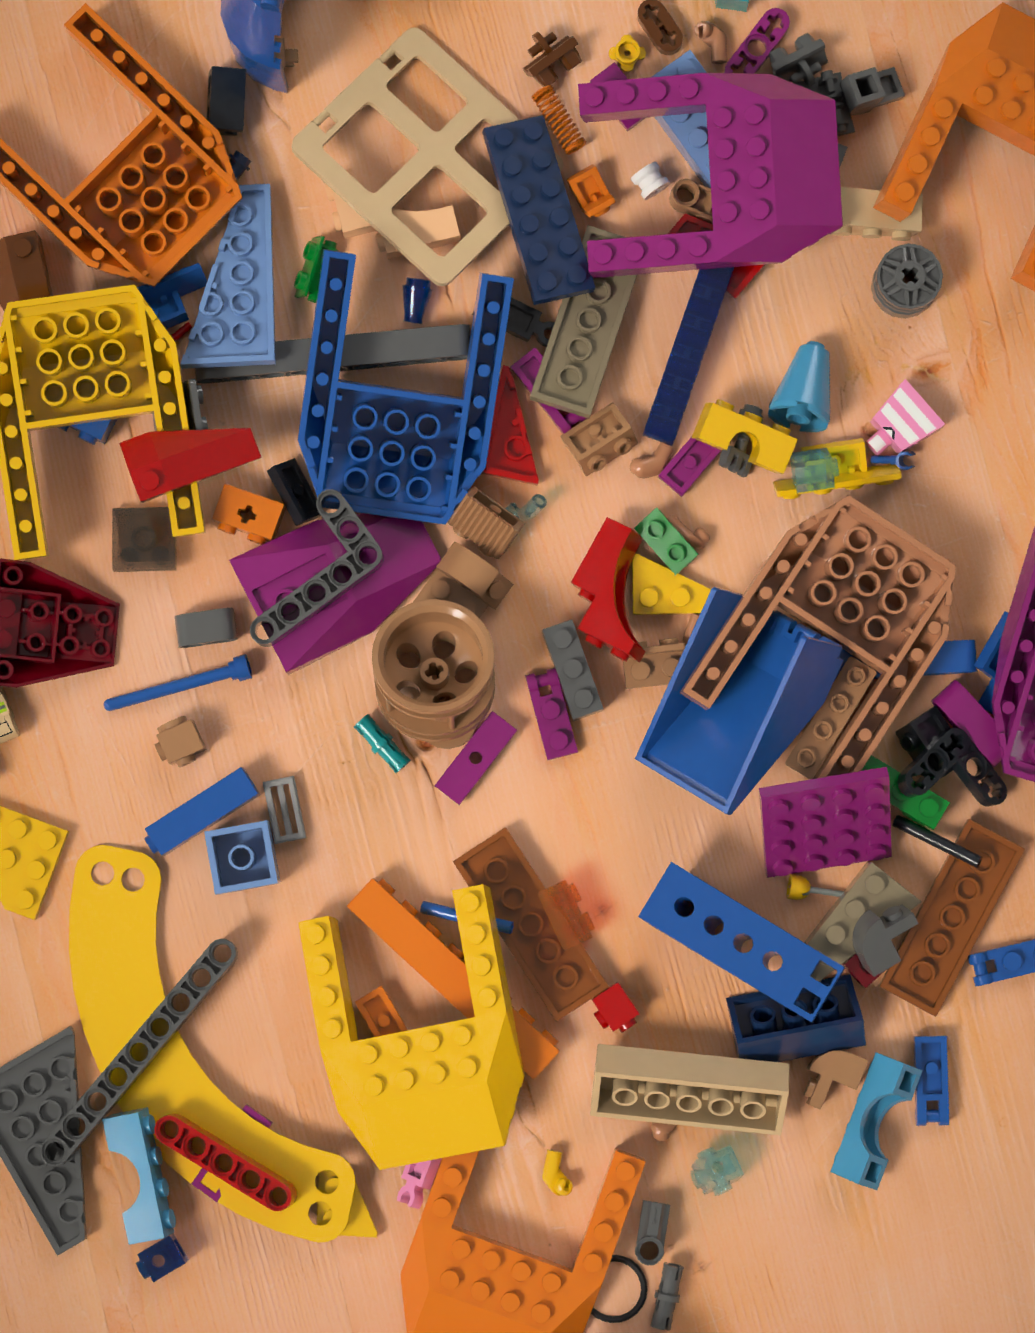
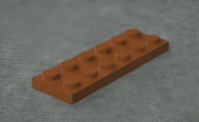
(951, 919)
(559, 976)

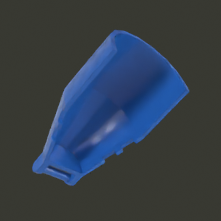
(252, 33)

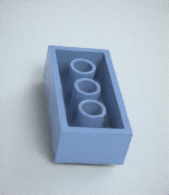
(688, 130)

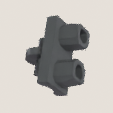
(801, 63)

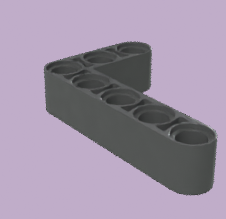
(324, 578)

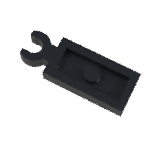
(524, 322)

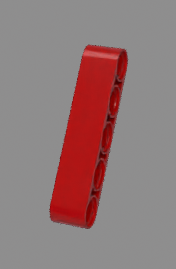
(210, 1161)

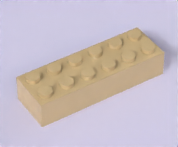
(690, 1089)

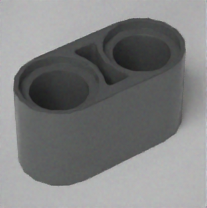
(205, 627)

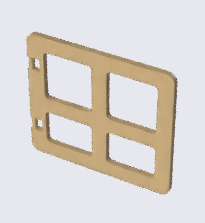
(434, 148)

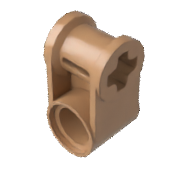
(700, 204)

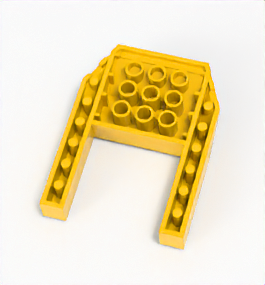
(80, 364)
(426, 1087)

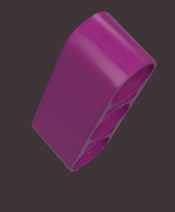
(967, 714)

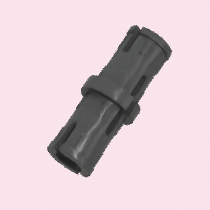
(667, 1296)

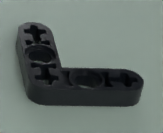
(957, 760)

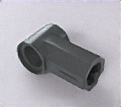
(652, 1228)

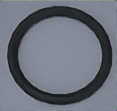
(615, 1319)

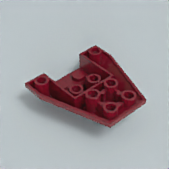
(51, 626)

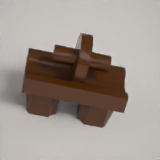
(562, 50)

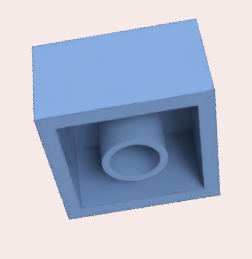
(242, 857)

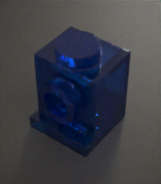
(170, 1250)

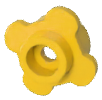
(627, 44)

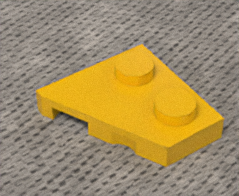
(359, 1222)

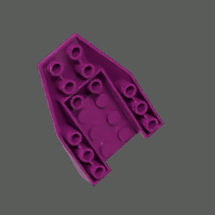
(294, 558)

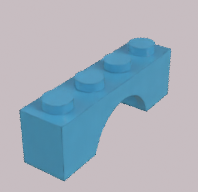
(133, 1137)
(860, 1153)

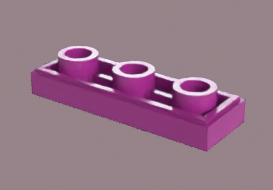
(489, 742)

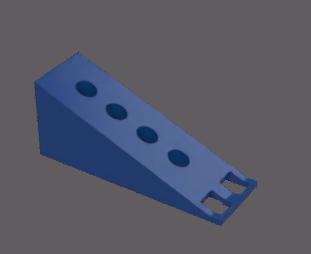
(682, 892)

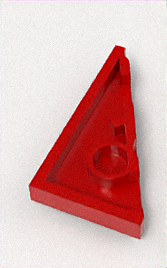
(509, 445)

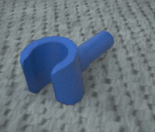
(894, 460)

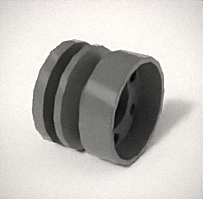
(912, 298)

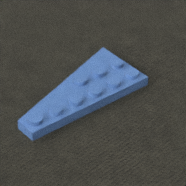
(238, 302)

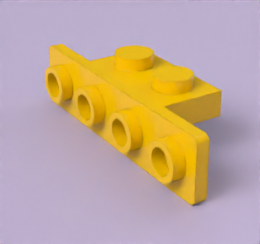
(851, 466)

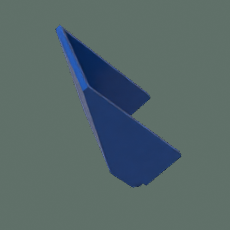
(754, 718)

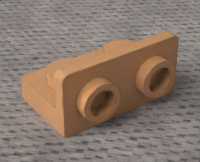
(600, 439)
(655, 666)

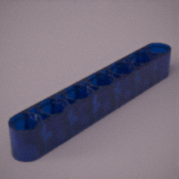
(687, 354)

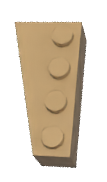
(864, 220)

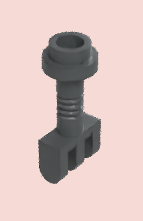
(735, 457)

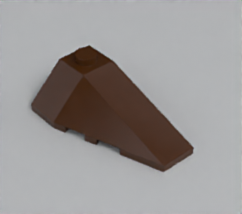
(23, 269)

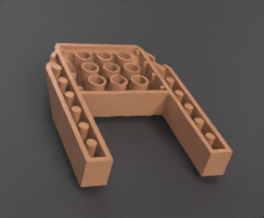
(859, 587)

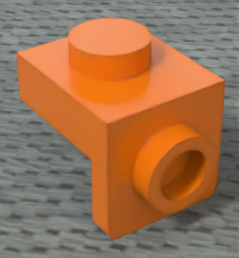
(590, 192)

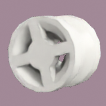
(650, 180)

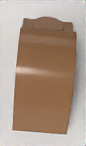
(475, 574)
(830, 1066)

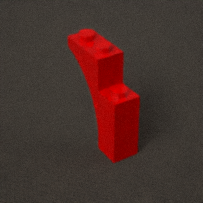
(602, 583)

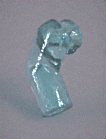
(530, 509)

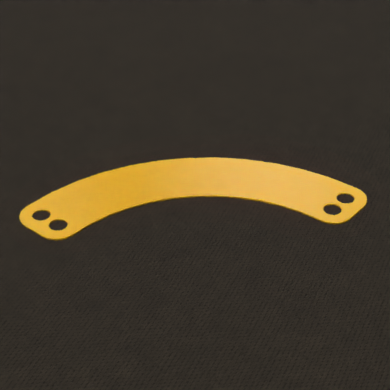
(117, 991)

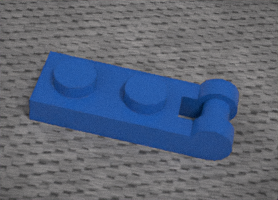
(1008, 960)
(931, 1057)

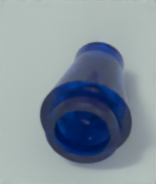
(416, 298)

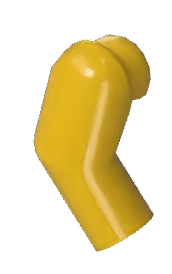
(553, 1176)

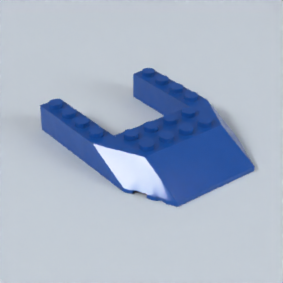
(391, 445)

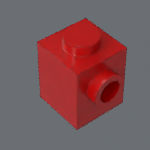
(615, 1009)

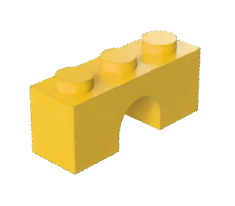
(770, 445)

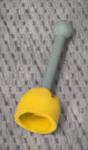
(801, 888)

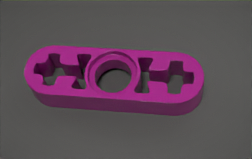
(763, 25)

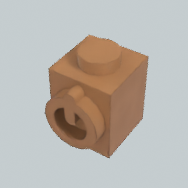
(179, 741)

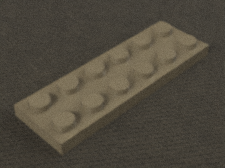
(583, 341)

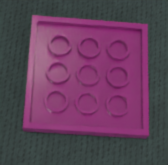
(826, 822)

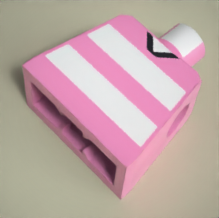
(903, 421)

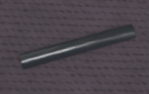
(937, 841)

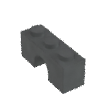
(572, 670)

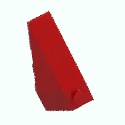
(175, 459)

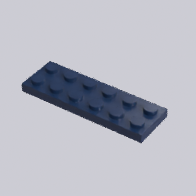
(538, 210)

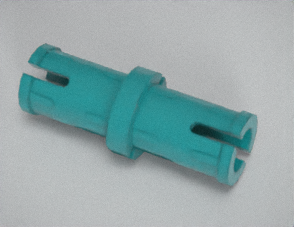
(382, 743)

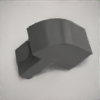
(871, 89)
(874, 934)

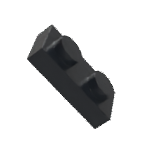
(294, 491)

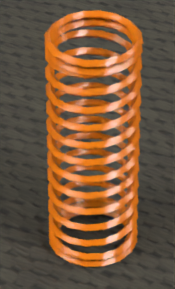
(543, 94)

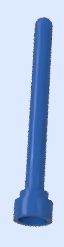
(236, 669)

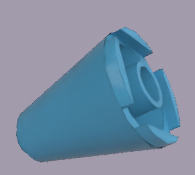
(804, 390)

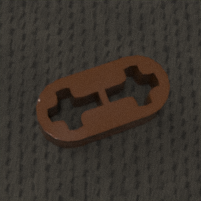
(654, 31)

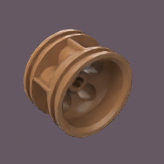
(417, 630)

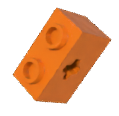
(235, 501)

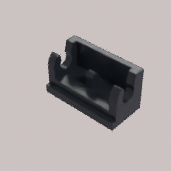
(226, 99)

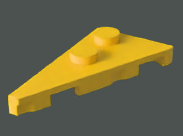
(662, 592)

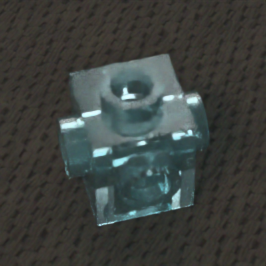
(725, 1166)

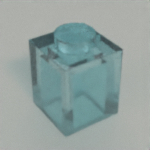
(813, 470)

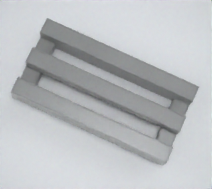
(296, 806)

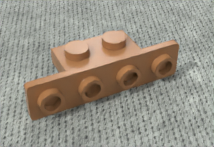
(831, 718)

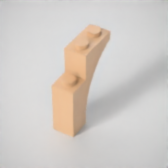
(433, 227)

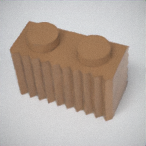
(485, 523)

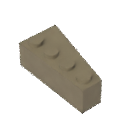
(868, 890)

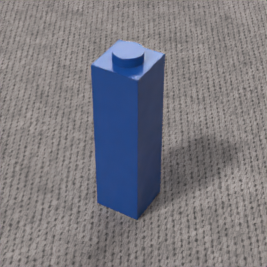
(201, 812)

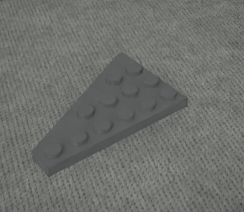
(34, 1099)

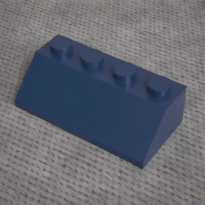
(776, 1034)

